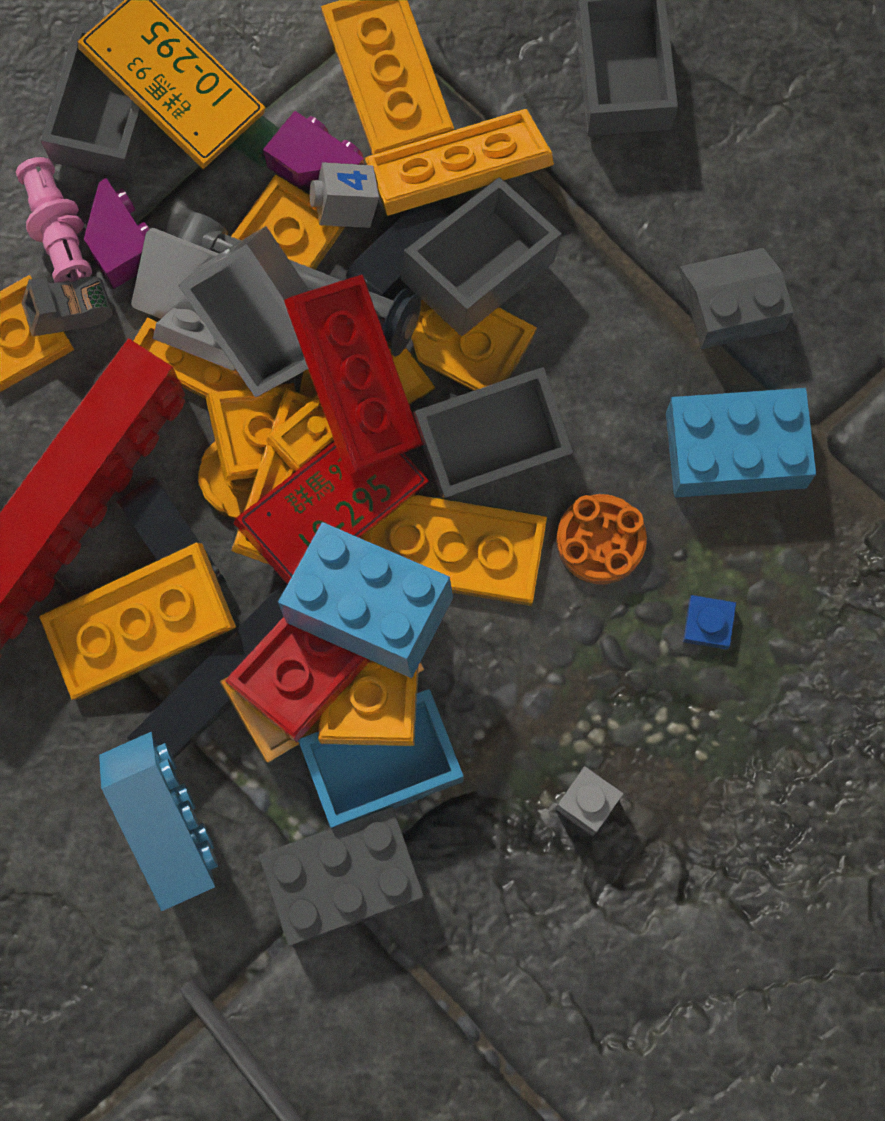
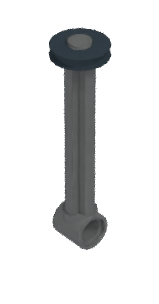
(396, 317)

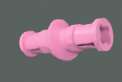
(53, 220)

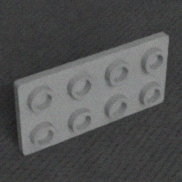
(161, 269)

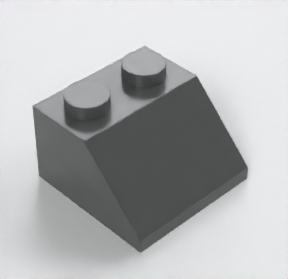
(736, 297)

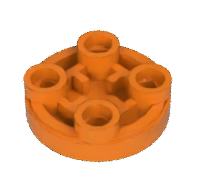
(601, 538)

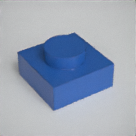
(709, 622)

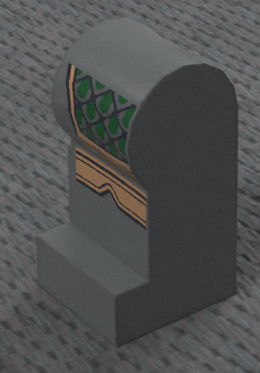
(65, 305)

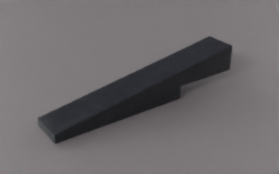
(201, 696)

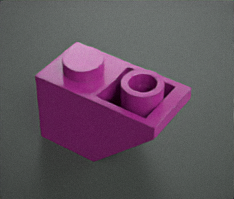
(301, 148)
(114, 235)

